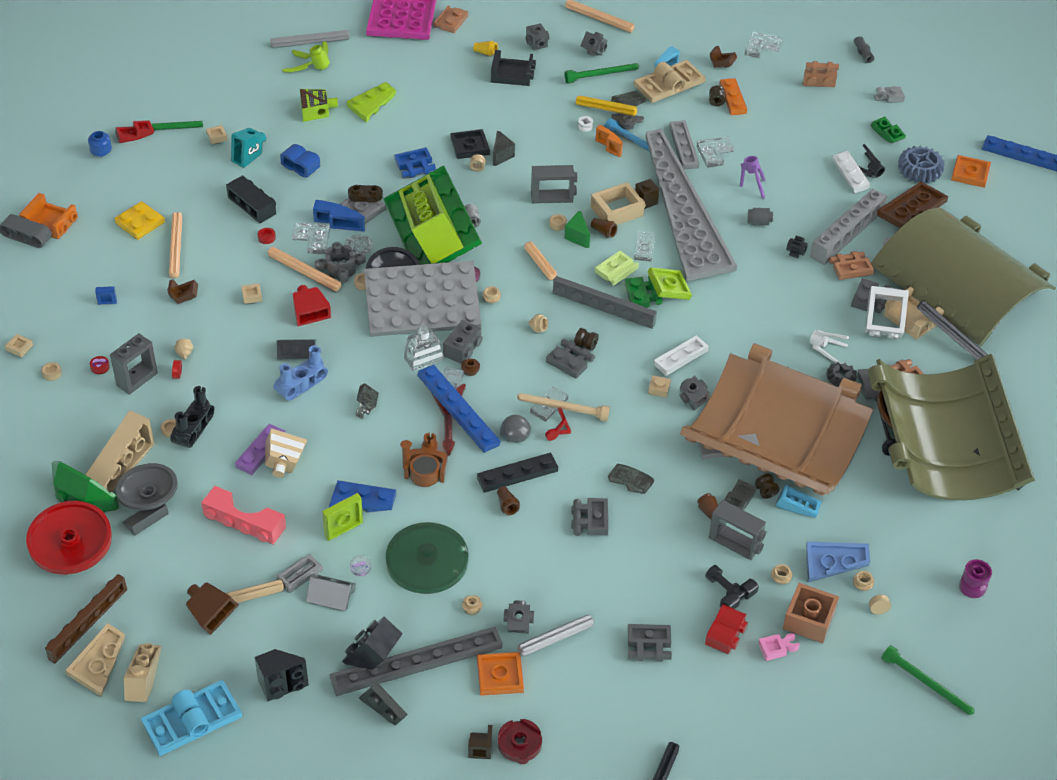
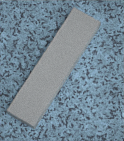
(683, 144)

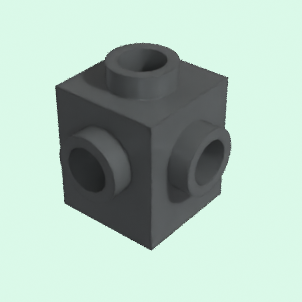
(537, 36)
(594, 43)
(694, 392)
(518, 625)

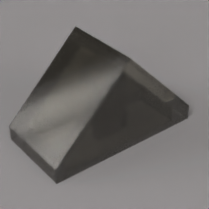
(503, 149)

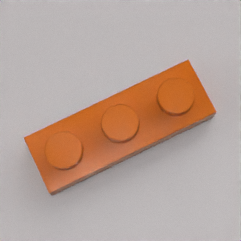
(733, 97)

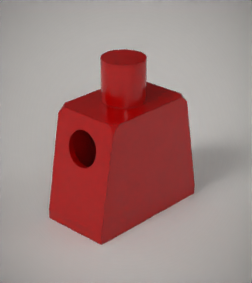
(310, 305)

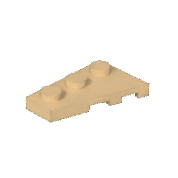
(97, 660)

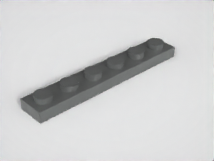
(604, 302)

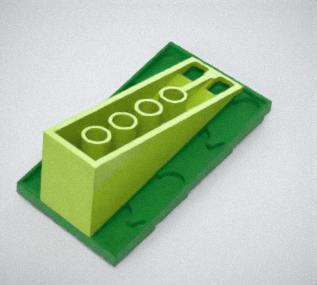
(432, 219)

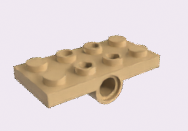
(669, 80)

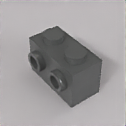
(462, 342)

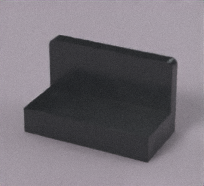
(294, 348)

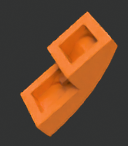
(610, 140)

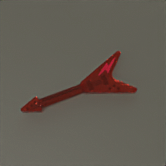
(448, 444)

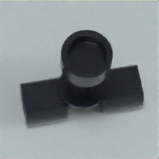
(734, 591)

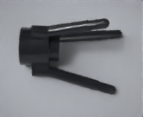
(874, 167)

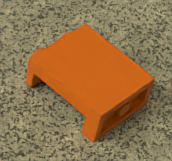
(50, 215)

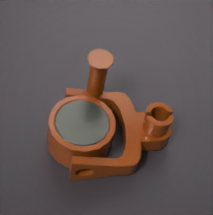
(425, 462)

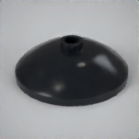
(391, 258)

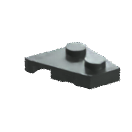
(383, 704)

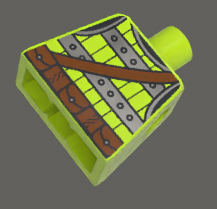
(316, 104)

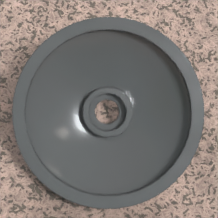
(146, 486)

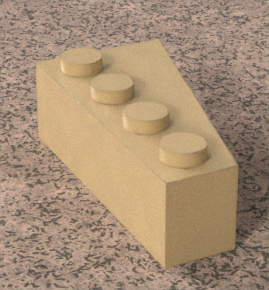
(123, 450)

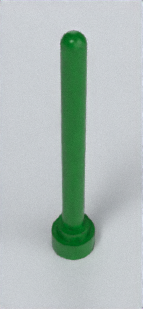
(572, 76)
(892, 656)

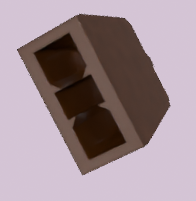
(209, 605)

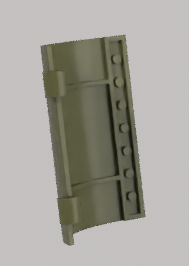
(958, 271)
(944, 420)

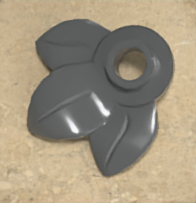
(627, 121)

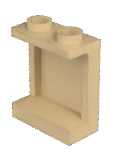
(916, 322)

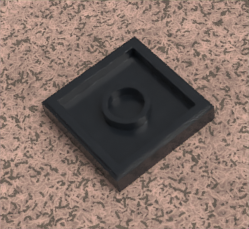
(469, 143)

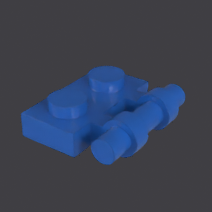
(414, 158)

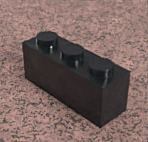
(251, 199)

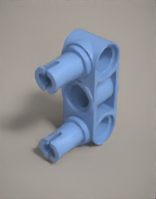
(302, 377)

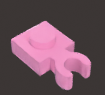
(775, 647)

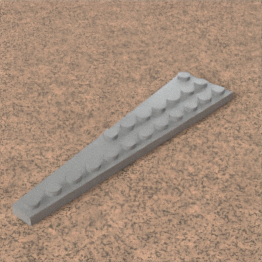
(695, 235)

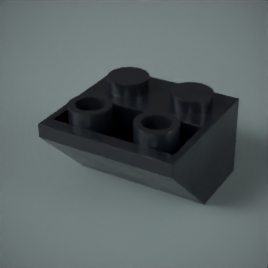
(372, 645)
(280, 673)

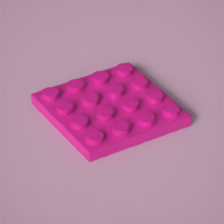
(401, 18)

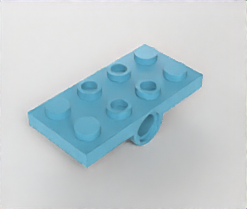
(191, 717)

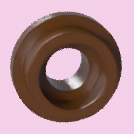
(470, 367)

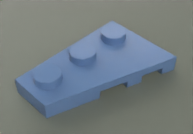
(833, 558)

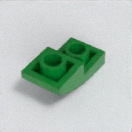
(887, 131)

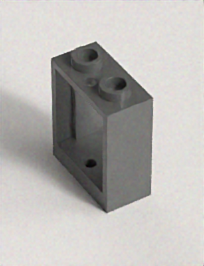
(553, 172)
(142, 372)
(733, 539)

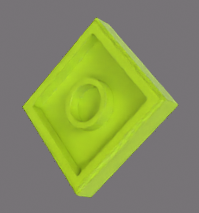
(669, 283)
(342, 517)

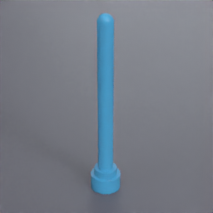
(612, 125)

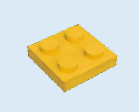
(139, 220)

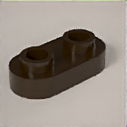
(365, 193)

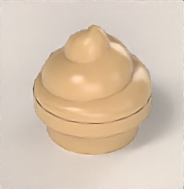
(538, 323)
(183, 348)

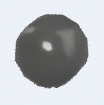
(515, 428)

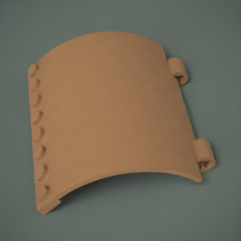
(801, 422)

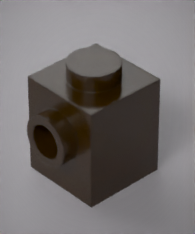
(648, 192)

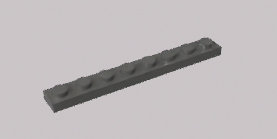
(417, 661)

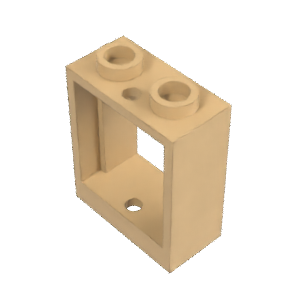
(634, 210)

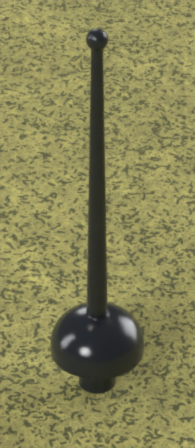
(885, 446)

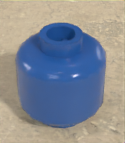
(99, 143)

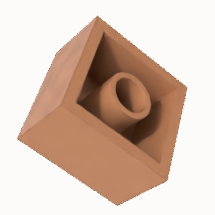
(810, 612)

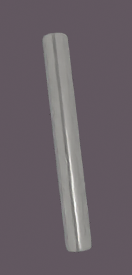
(309, 38)

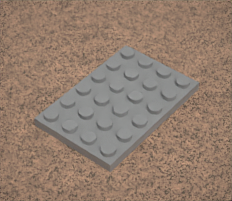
(420, 296)

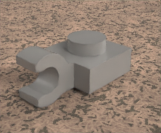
(892, 94)

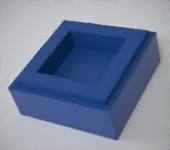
(106, 295)

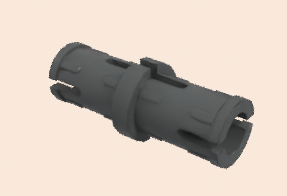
(864, 49)

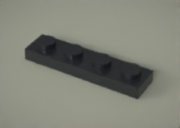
(517, 472)

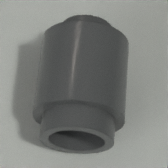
(760, 216)

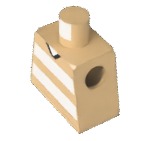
(282, 452)

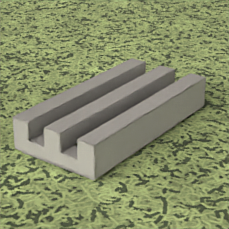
(302, 574)

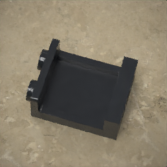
(512, 70)

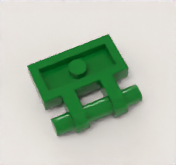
(637, 292)

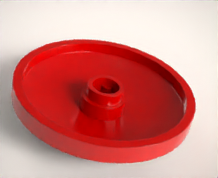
(69, 537)

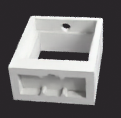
(886, 294)

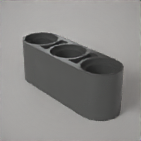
(25, 231)

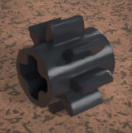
(797, 246)

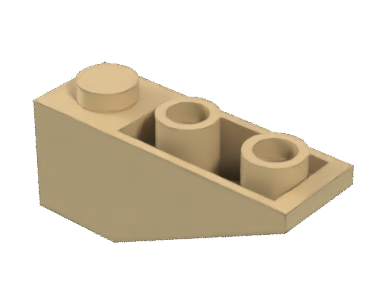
(141, 673)

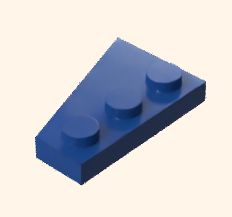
(372, 497)

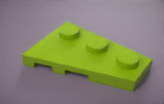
(371, 100)

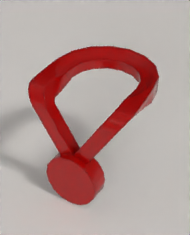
(552, 434)

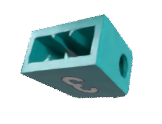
(246, 146)

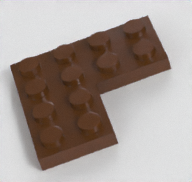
(911, 203)

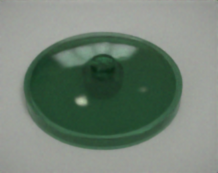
(427, 558)

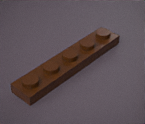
(86, 618)

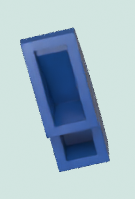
(338, 216)

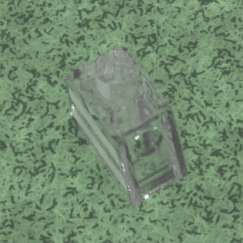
(423, 349)

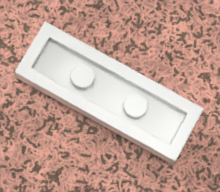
(851, 172)
(681, 355)

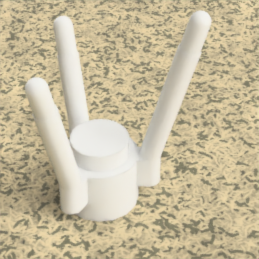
(820, 339)

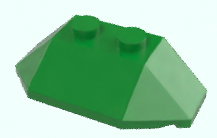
(75, 486)

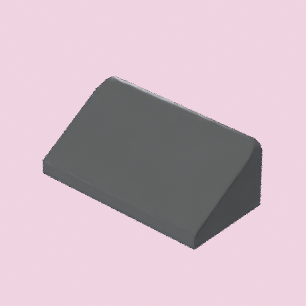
(145, 518)

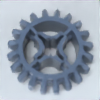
(921, 164)

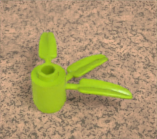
(317, 54)

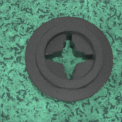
(835, 377)

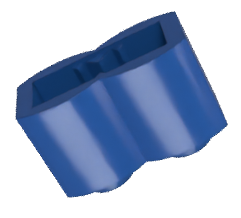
(300, 160)

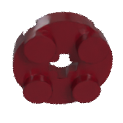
(520, 752)

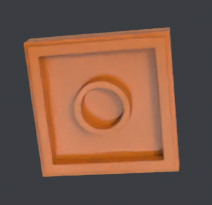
(971, 171)
(500, 673)

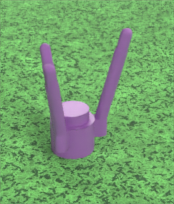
(752, 166)

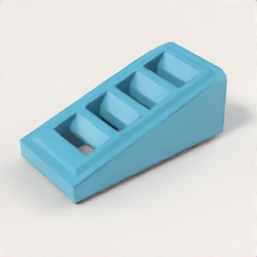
(670, 56)
(789, 494)

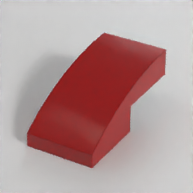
(137, 131)

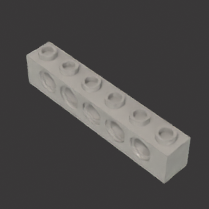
(847, 226)

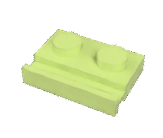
(616, 267)

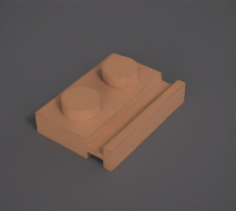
(451, 19)

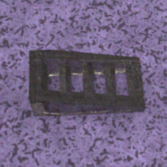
(631, 98)

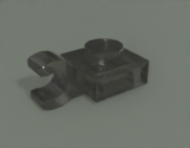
(368, 398)

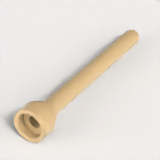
(599, 412)

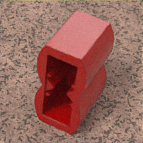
(726, 629)

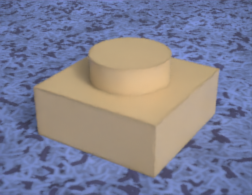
(216, 134)
(251, 293)
(18, 345)
(659, 386)

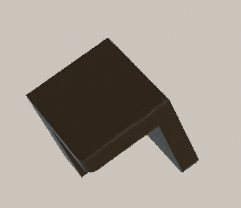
(480, 744)

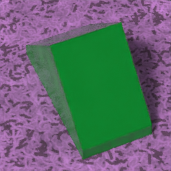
(577, 230)

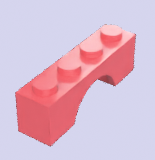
(264, 525)

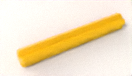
(606, 105)

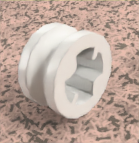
(585, 123)

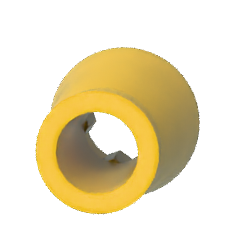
(487, 47)

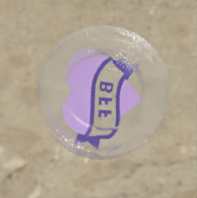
(360, 565)

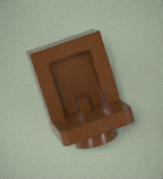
(722, 59)
(182, 292)

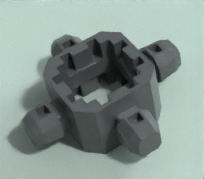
(341, 270)

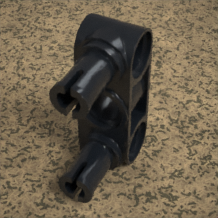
(193, 421)

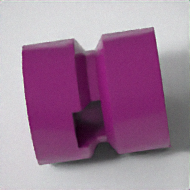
(975, 578)

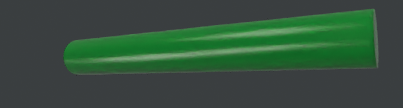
(177, 125)

